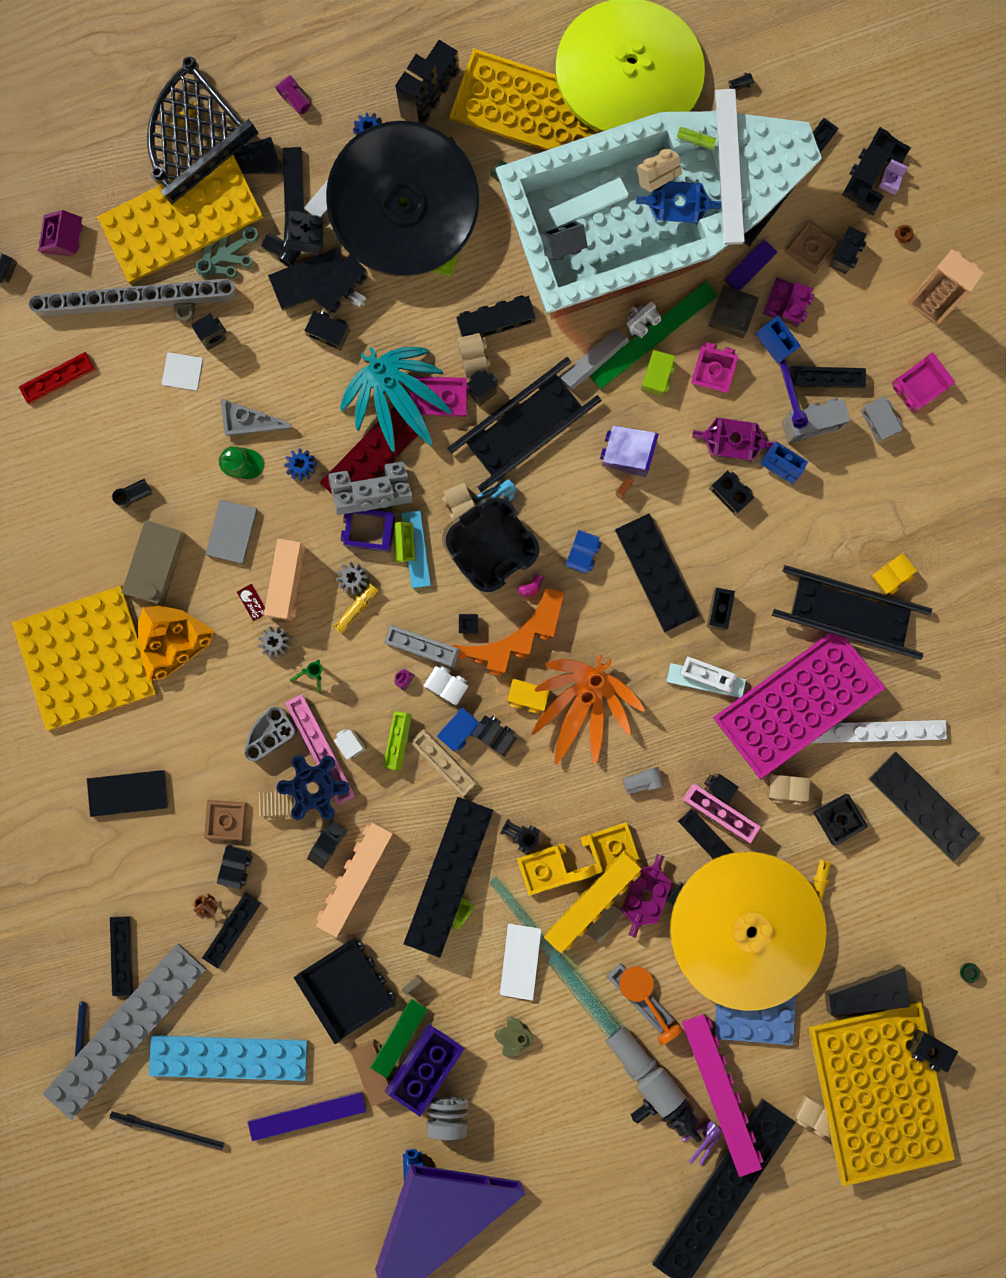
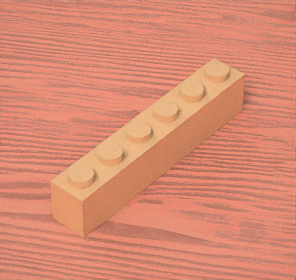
(354, 879)

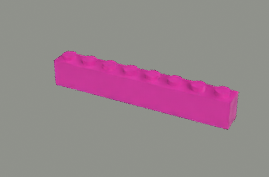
(721, 1094)

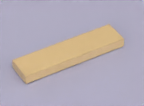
(443, 763)

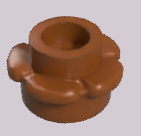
(904, 229)

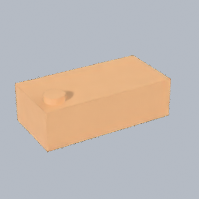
(284, 580)

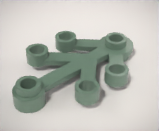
(224, 254)

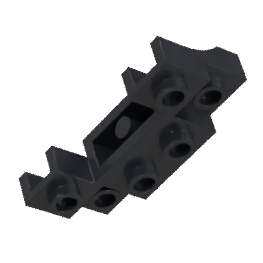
(881, 149)

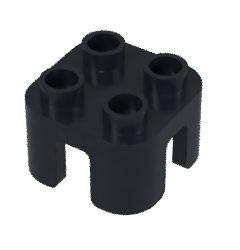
(490, 543)

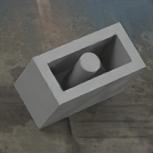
(881, 419)

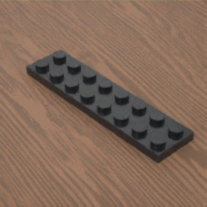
(448, 877)

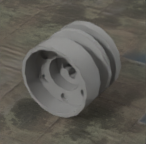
(446, 1120)

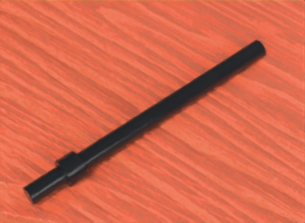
(130, 1120)

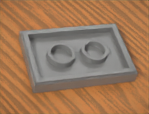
(231, 531)

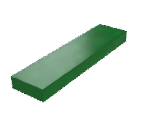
(398, 1038)

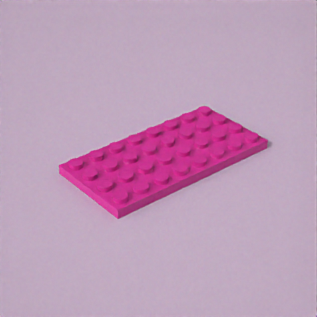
(798, 703)

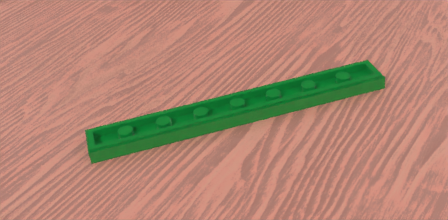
(656, 334)

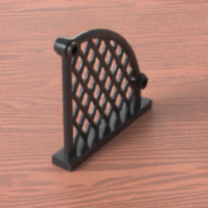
(217, 153)

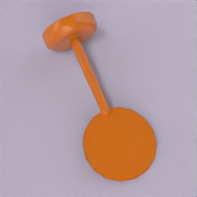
(637, 985)

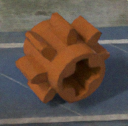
(205, 906)

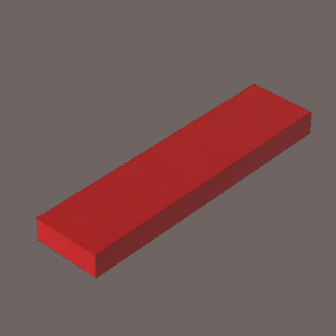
(56, 378)

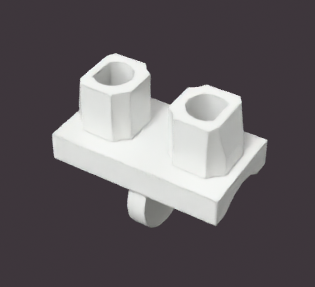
(640, 316)

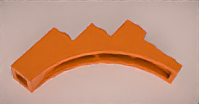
(541, 623)

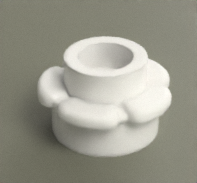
(357, 299)

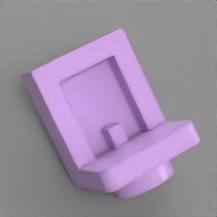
(892, 176)

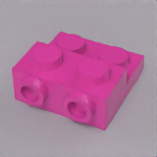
(715, 367)

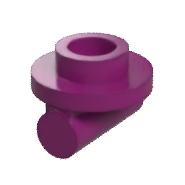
(403, 679)

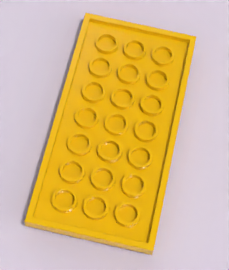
(515, 103)
(153, 233)

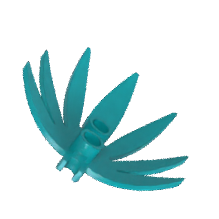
(385, 376)

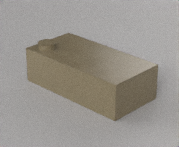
(153, 563)

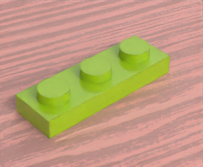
(397, 740)

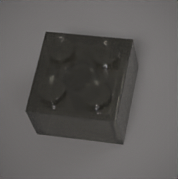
(733, 311)

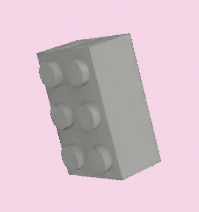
(821, 420)

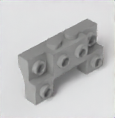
(370, 493)

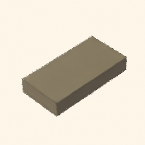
(604, 924)

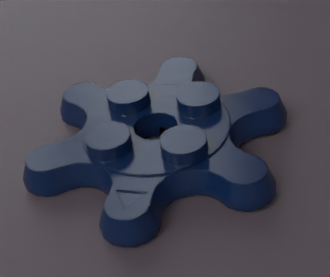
(326, 787)

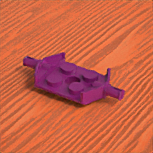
(719, 443)
(635, 907)

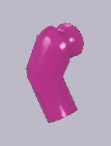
(531, 589)

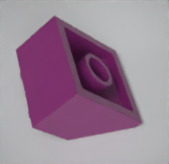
(60, 233)

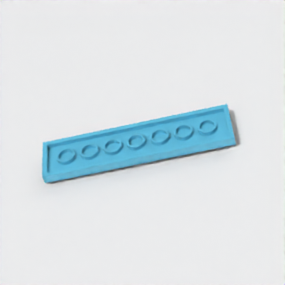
(228, 1057)

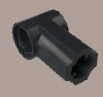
(275, 246)
(133, 492)

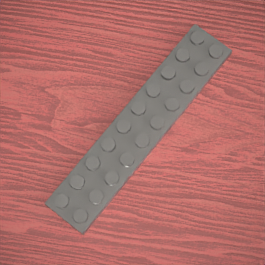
(124, 1031)

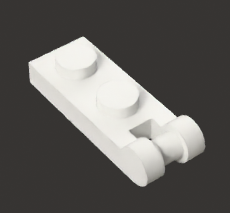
(708, 674)

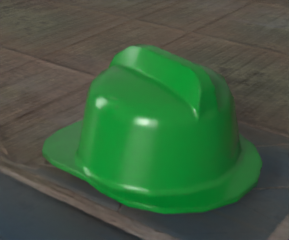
(241, 462)

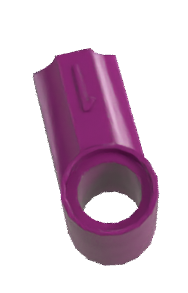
(290, 91)

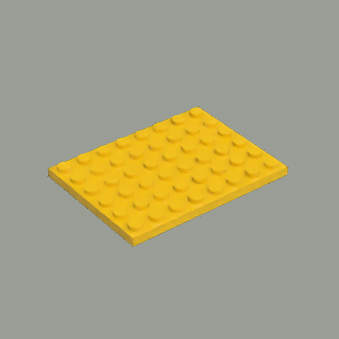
(877, 1098)

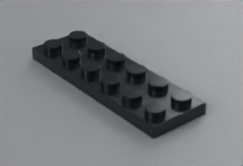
(656, 573)
(924, 806)

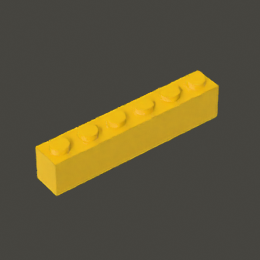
(593, 901)

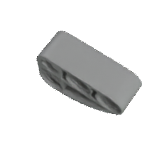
(268, 727)

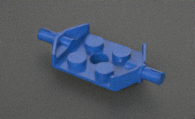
(664, 208)

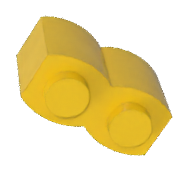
(893, 574)

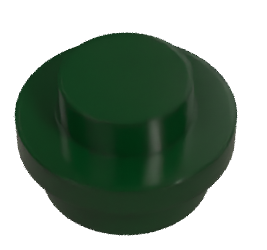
(969, 972)

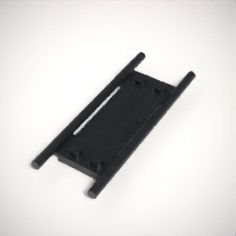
(524, 425)
(851, 615)

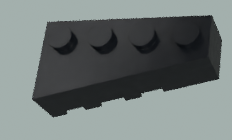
(872, 993)

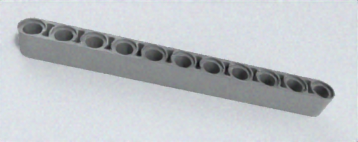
(124, 295)

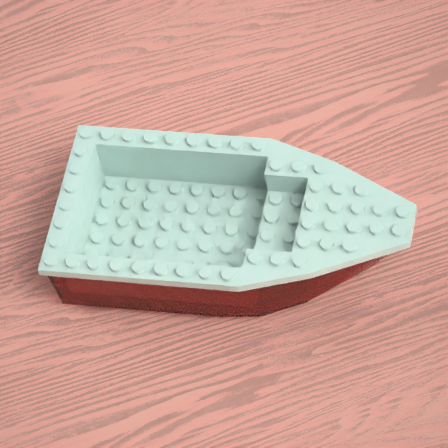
(623, 239)

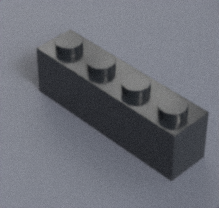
(497, 318)

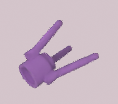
(712, 1134)

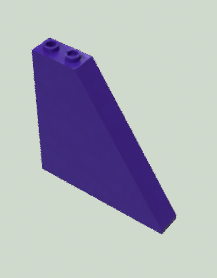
(439, 1216)

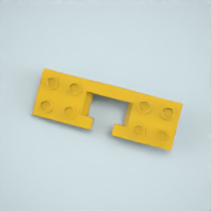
(546, 868)

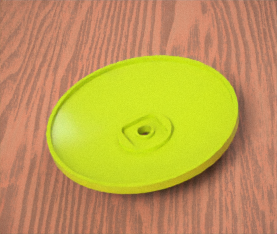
(608, 89)

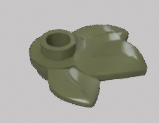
(510, 1036)

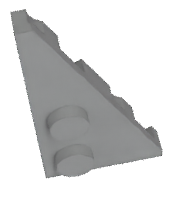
(241, 420)

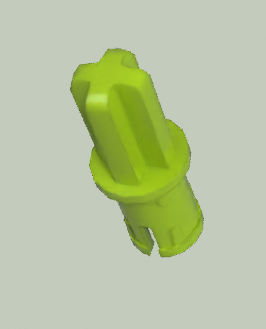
(696, 138)

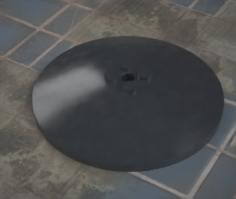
(411, 164)

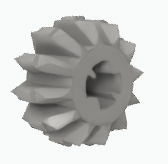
(346, 582)
(268, 638)

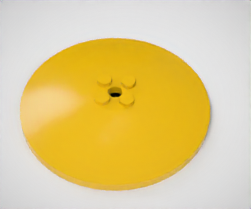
(712, 926)

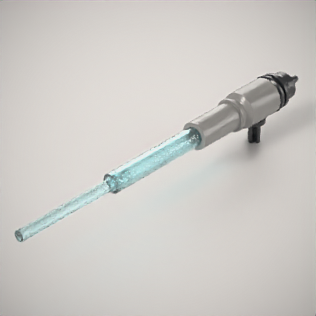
(654, 1083)

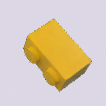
(524, 694)

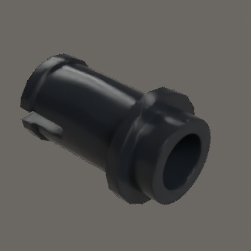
(741, 82)

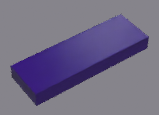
(751, 265)

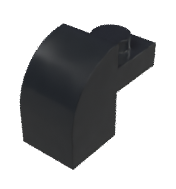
(326, 844)

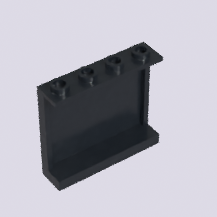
(345, 989)

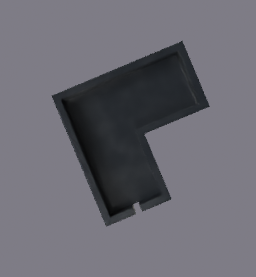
(419, 97)

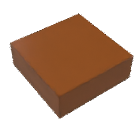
(624, 487)

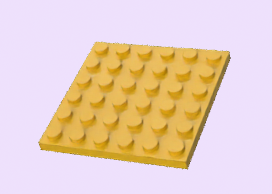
(83, 658)

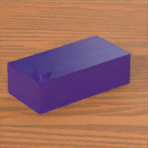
(424, 1070)

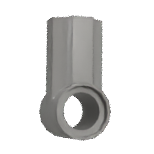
(647, 780)

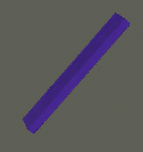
(306, 1116)

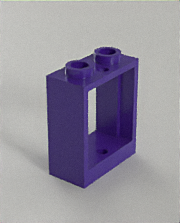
(387, 534)

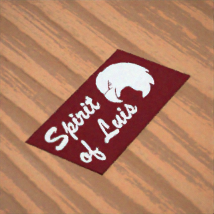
(251, 602)

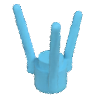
(504, 489)

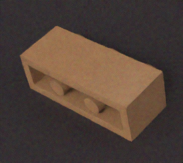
(372, 1081)

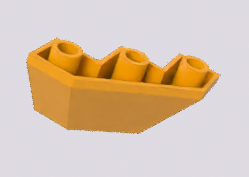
(169, 639)

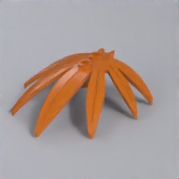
(589, 688)

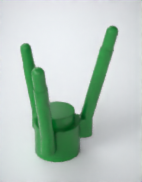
(312, 671)

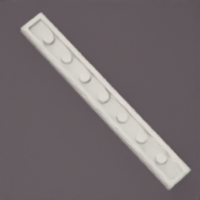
(729, 166)

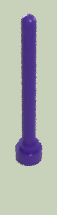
(799, 418)

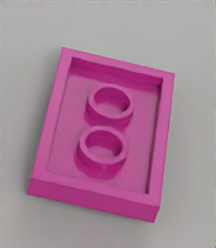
(449, 389)

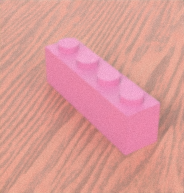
(721, 813)

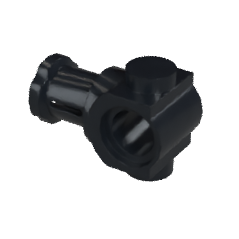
(521, 833)

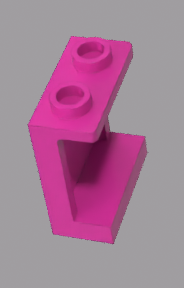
(923, 382)

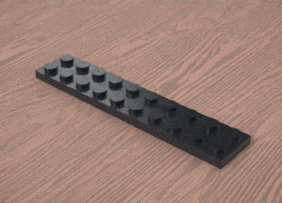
(720, 1197)

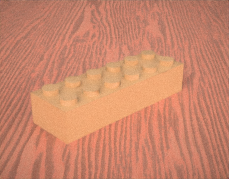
(946, 286)

